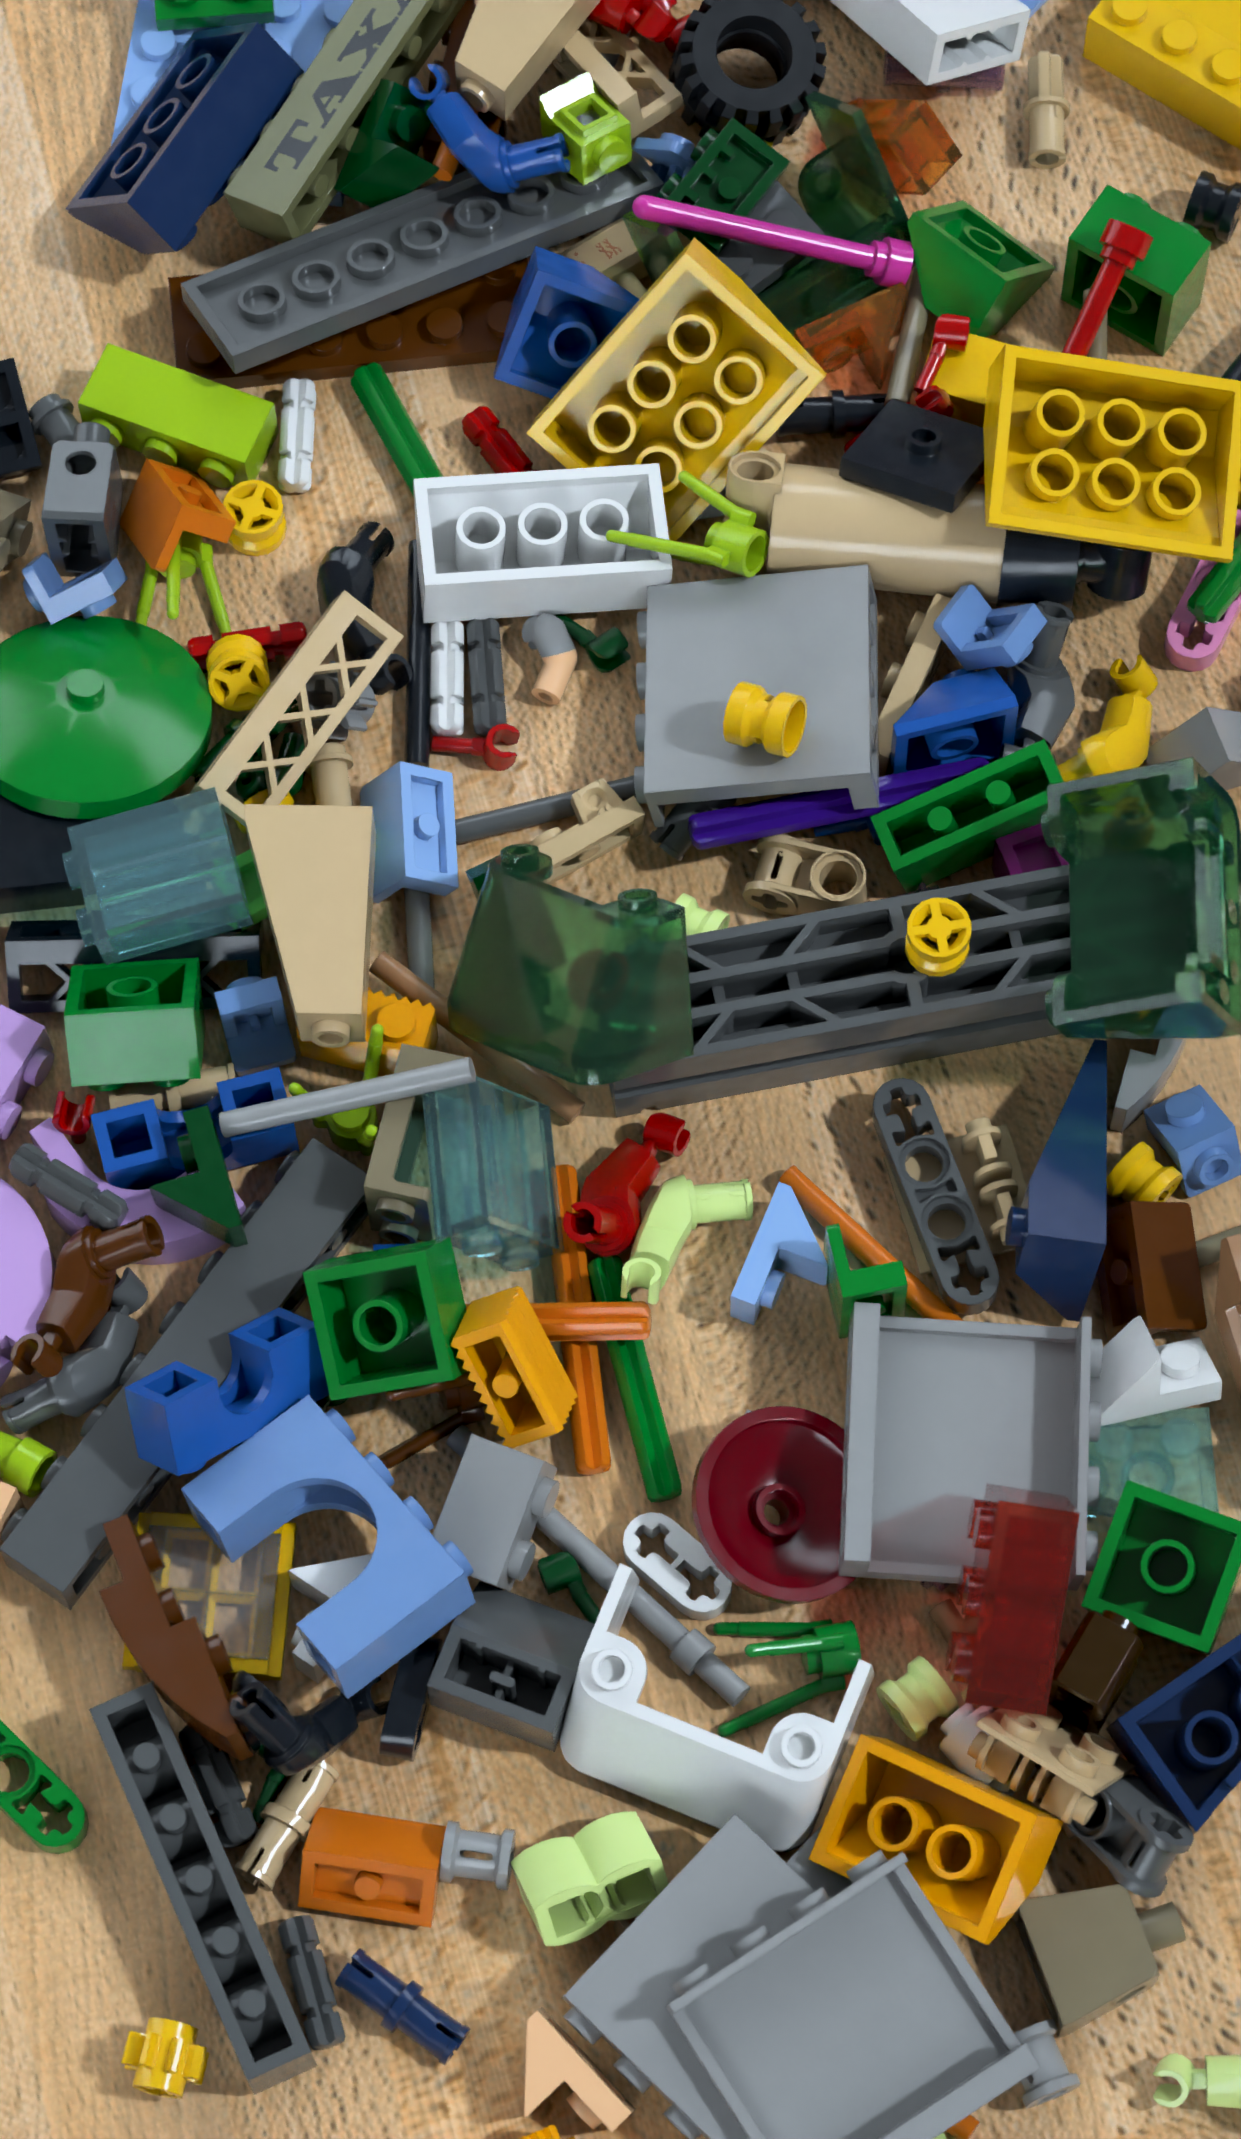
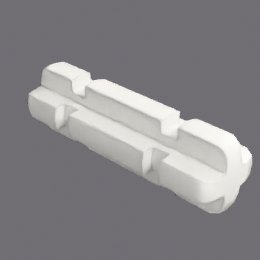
(296, 435)
(447, 679)

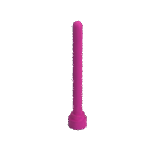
(885, 261)

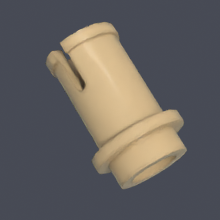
(330, 775)

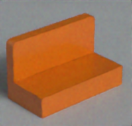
(165, 505)
(371, 1866)

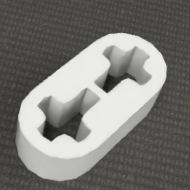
(667, 1578)

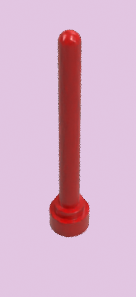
(1121, 250)

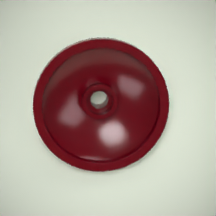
(781, 1461)

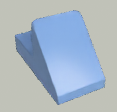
(783, 1244)

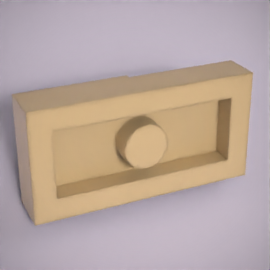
(603, 826)

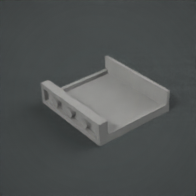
(779, 631)
(942, 1415)
(694, 1921)
(851, 2019)

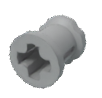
(456, 1865)
(1053, 2077)

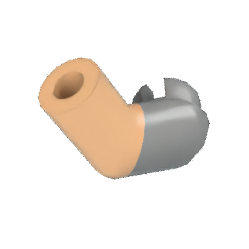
(558, 655)

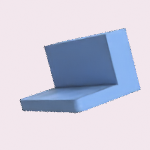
(413, 830)

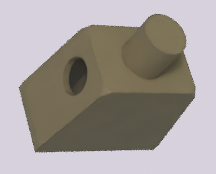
(1093, 1950)

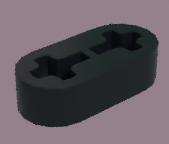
(409, 1702)

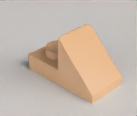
(557, 2058)

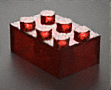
(1013, 1598)

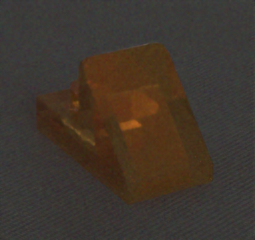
(861, 329)

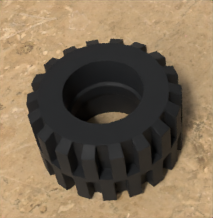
(758, 26)

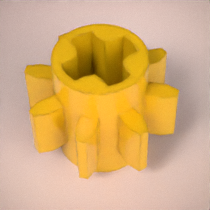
(165, 2058)

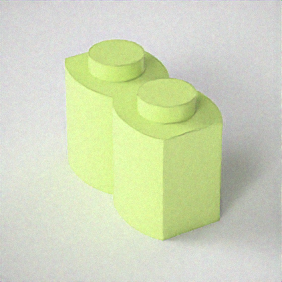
(589, 1878)

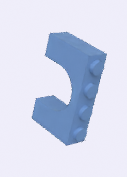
(309, 1465)

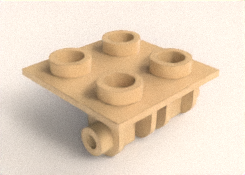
(990, 1177)
(1080, 1761)

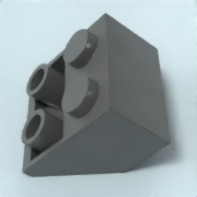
(510, 1665)

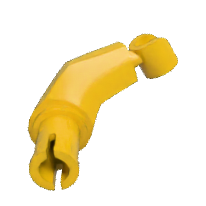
(1124, 730)

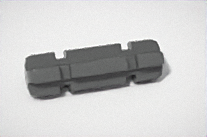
(486, 674)
(68, 1187)
(219, 1789)
(311, 1982)

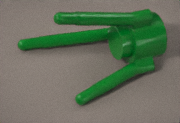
(824, 1648)

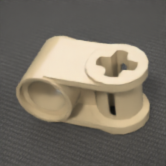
(795, 873)

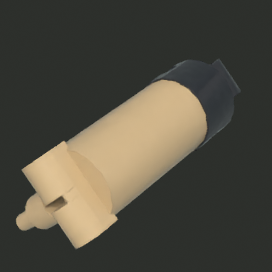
(915, 548)

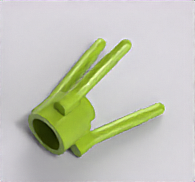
(727, 545)
(187, 556)
(357, 1127)

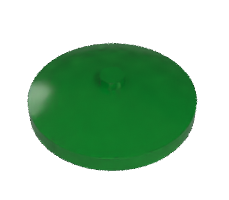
(98, 717)

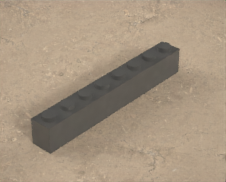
(298, 1226)

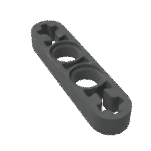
(929, 1197)

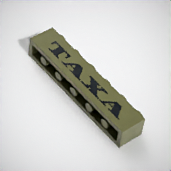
(303, 149)

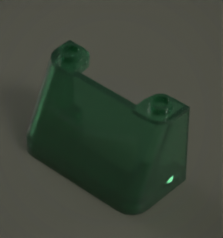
(1148, 904)
(571, 979)

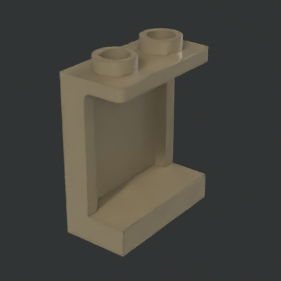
(394, 1205)

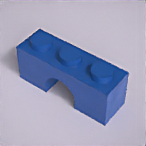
(141, 1141)
(187, 1419)

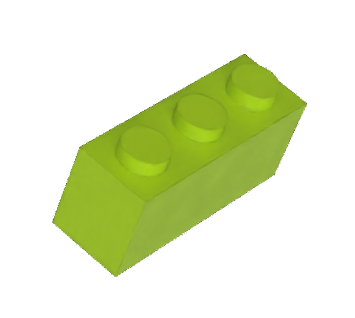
(179, 417)

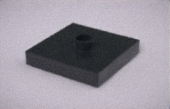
(917, 456)

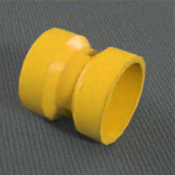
(765, 719)

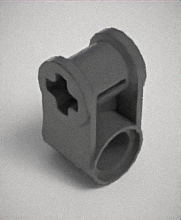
(1134, 1835)

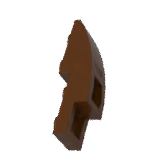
(167, 1647)

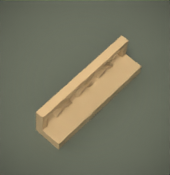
(583, 55)
(281, 693)

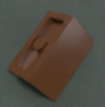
(1151, 1269)

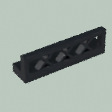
(61, 943)

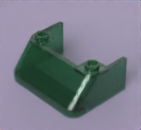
(842, 192)

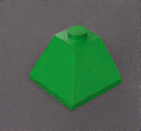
(973, 266)

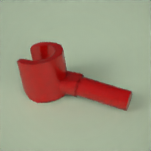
(950, 333)
(483, 746)
(73, 1118)

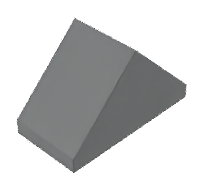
(1210, 738)

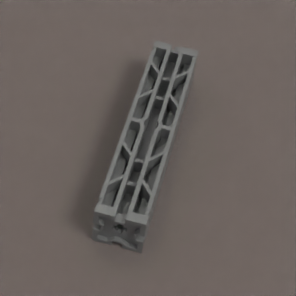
(841, 998)

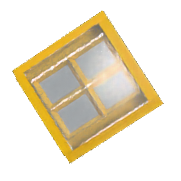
(237, 1599)

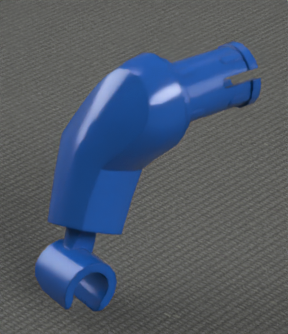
(479, 149)

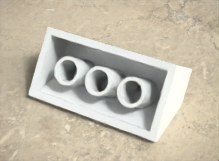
(538, 542)

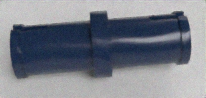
(402, 2006)

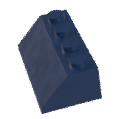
(187, 138)

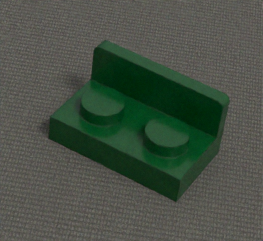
(729, 176)

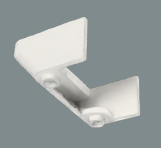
(689, 1767)

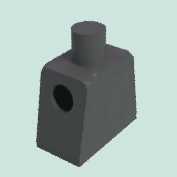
(83, 501)

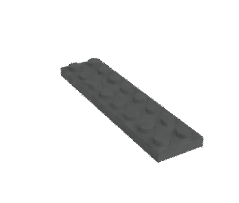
(397, 257)

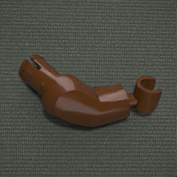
(83, 1291)

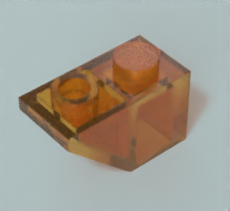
(910, 142)

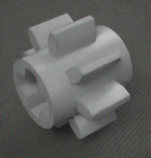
(325, 693)

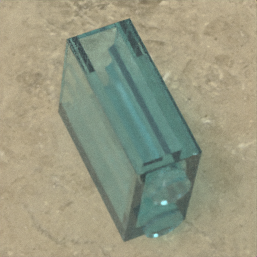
(156, 877)
(493, 1174)

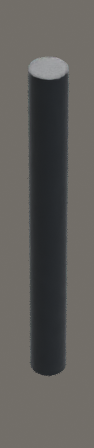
(419, 658)

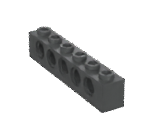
(203, 1888)

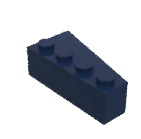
(1189, 1736)

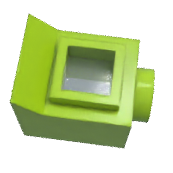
(592, 128)

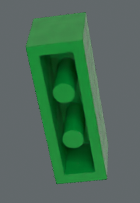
(963, 817)

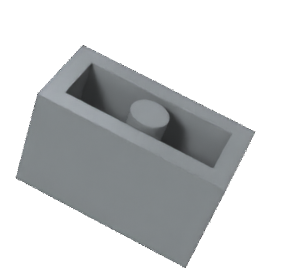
(496, 1509)

